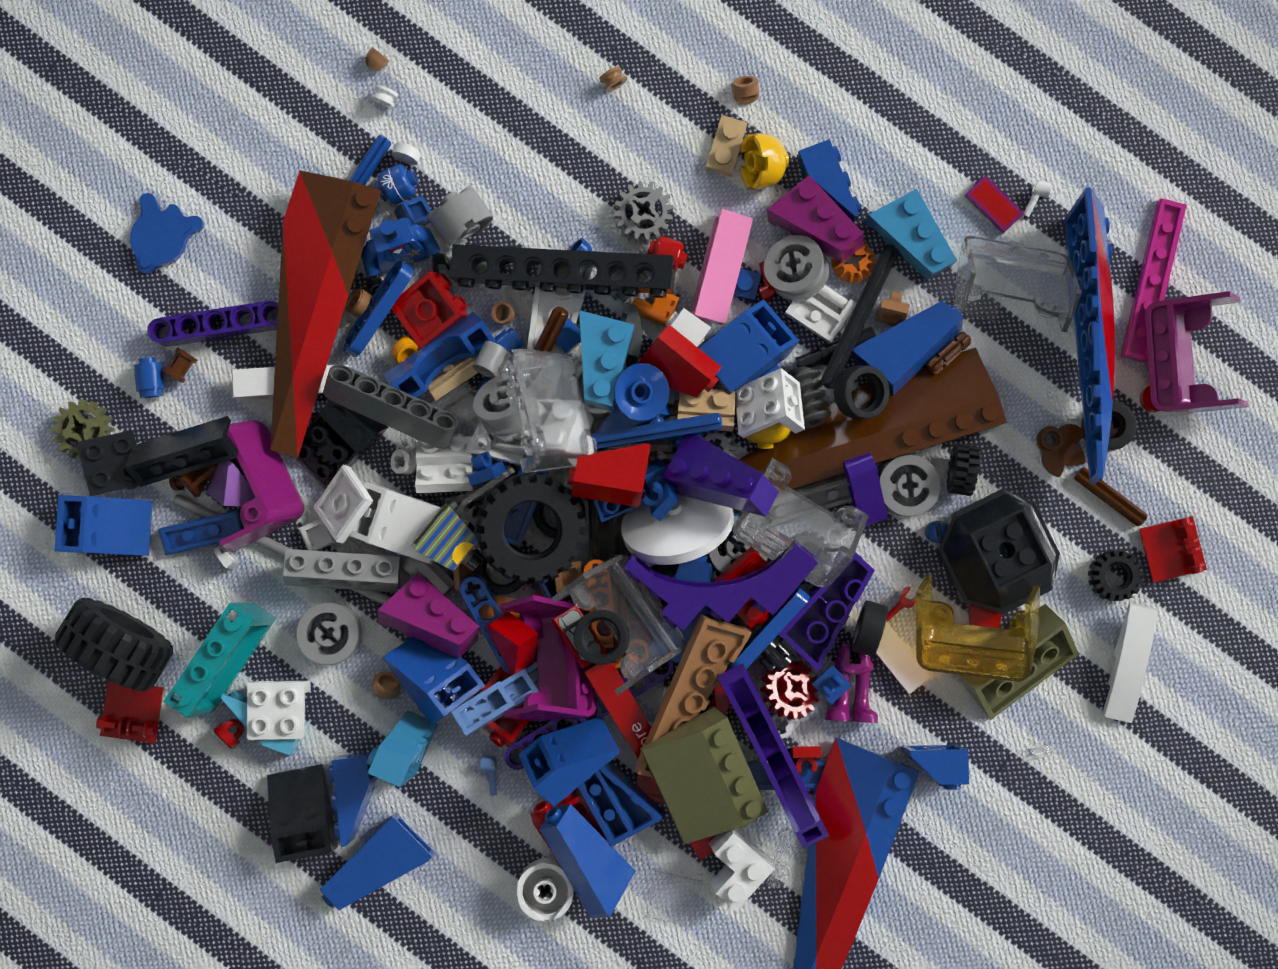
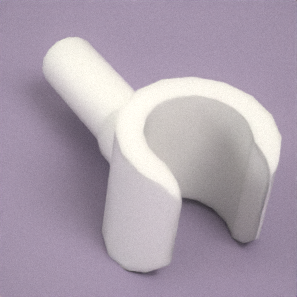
(1039, 189)

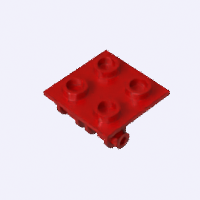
(1172, 549)
(131, 713)

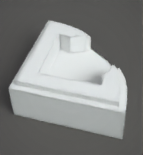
(226, 557)

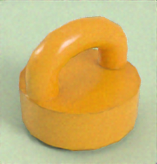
(403, 349)

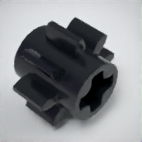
(777, 655)

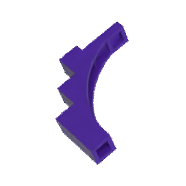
(767, 586)

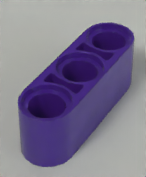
(865, 488)

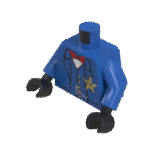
(398, 242)

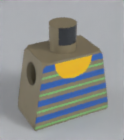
(448, 541)

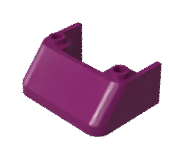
(1171, 354)
(274, 490)
(561, 681)

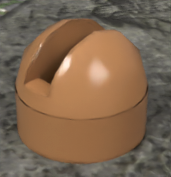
(375, 60)
(498, 313)

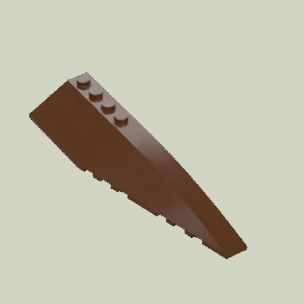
(918, 417)

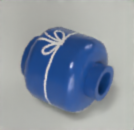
(397, 184)

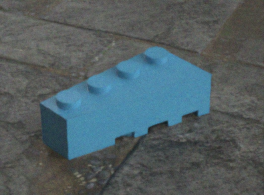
(402, 750)

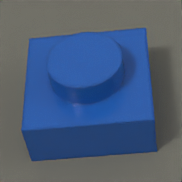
(747, 285)

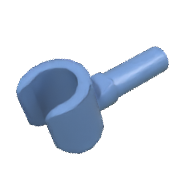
(489, 764)

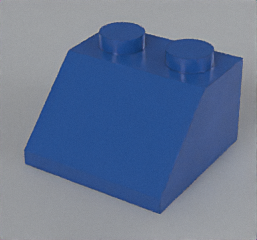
(941, 763)

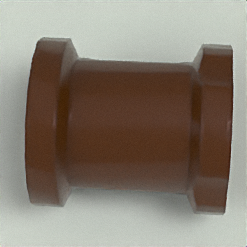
(179, 365)

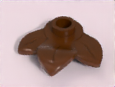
(1063, 450)

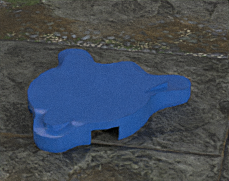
(160, 235)

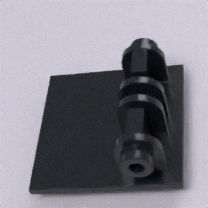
(105, 462)

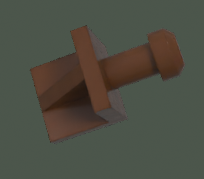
(193, 481)

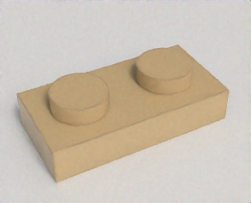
(726, 145)

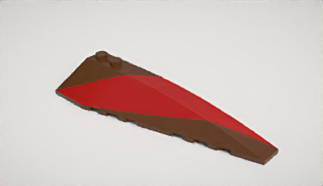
(319, 261)

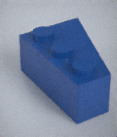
(619, 804)

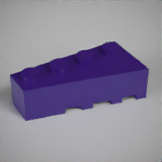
(716, 477)
(828, 609)

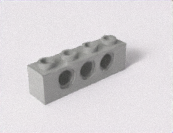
(341, 570)

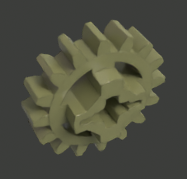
(71, 432)

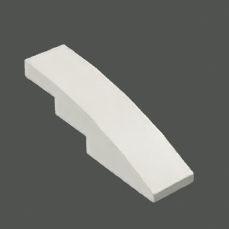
(260, 382)
(1131, 662)

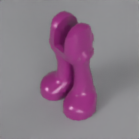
(861, 711)

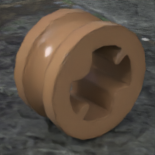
(612, 79)

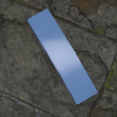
(496, 699)

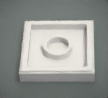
(343, 504)

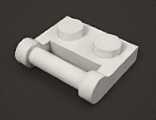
(820, 318)

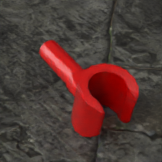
(766, 291)
(902, 603)

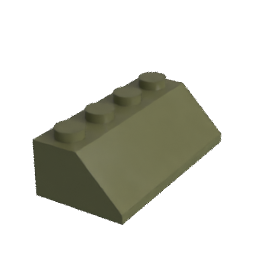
(1052, 652)

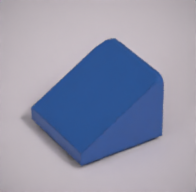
(415, 210)
(569, 337)

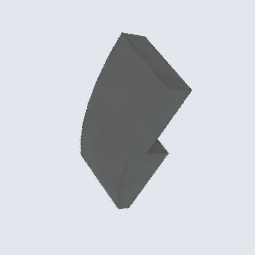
(635, 347)

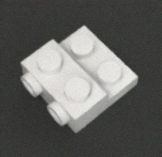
(444, 467)

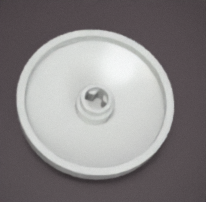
(681, 536)

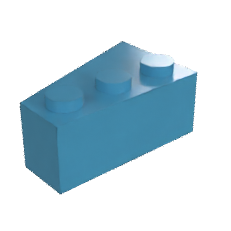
(914, 233)
(604, 356)

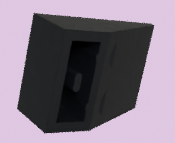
(337, 439)
(300, 814)

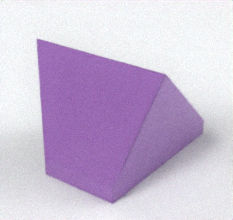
(229, 486)

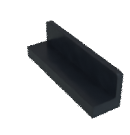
(181, 452)

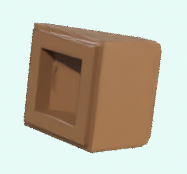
(460, 573)

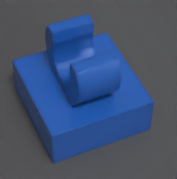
(485, 469)
(663, 501)
(831, 684)

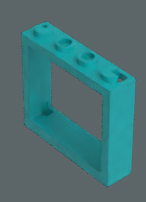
(220, 659)

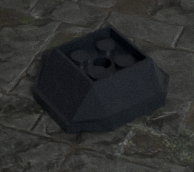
(973, 558)

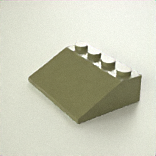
(704, 777)

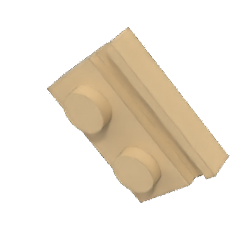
(452, 377)
(707, 403)

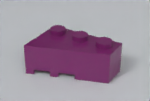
(813, 214)
(430, 617)

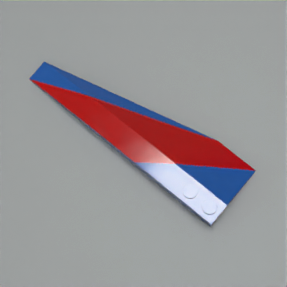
(1094, 323)
(861, 807)

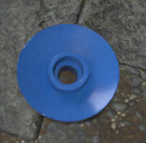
(654, 394)

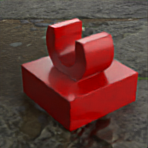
(806, 753)

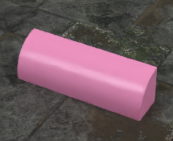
(721, 267)

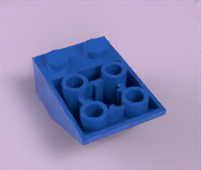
(749, 346)
(103, 525)
(433, 678)
(568, 758)
(352, 793)

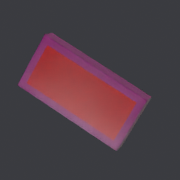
(994, 204)

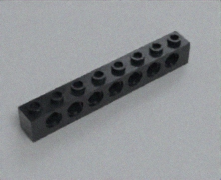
(467, 257)

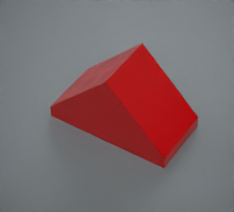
(514, 641)

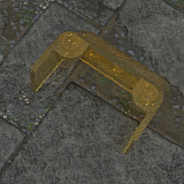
(972, 648)

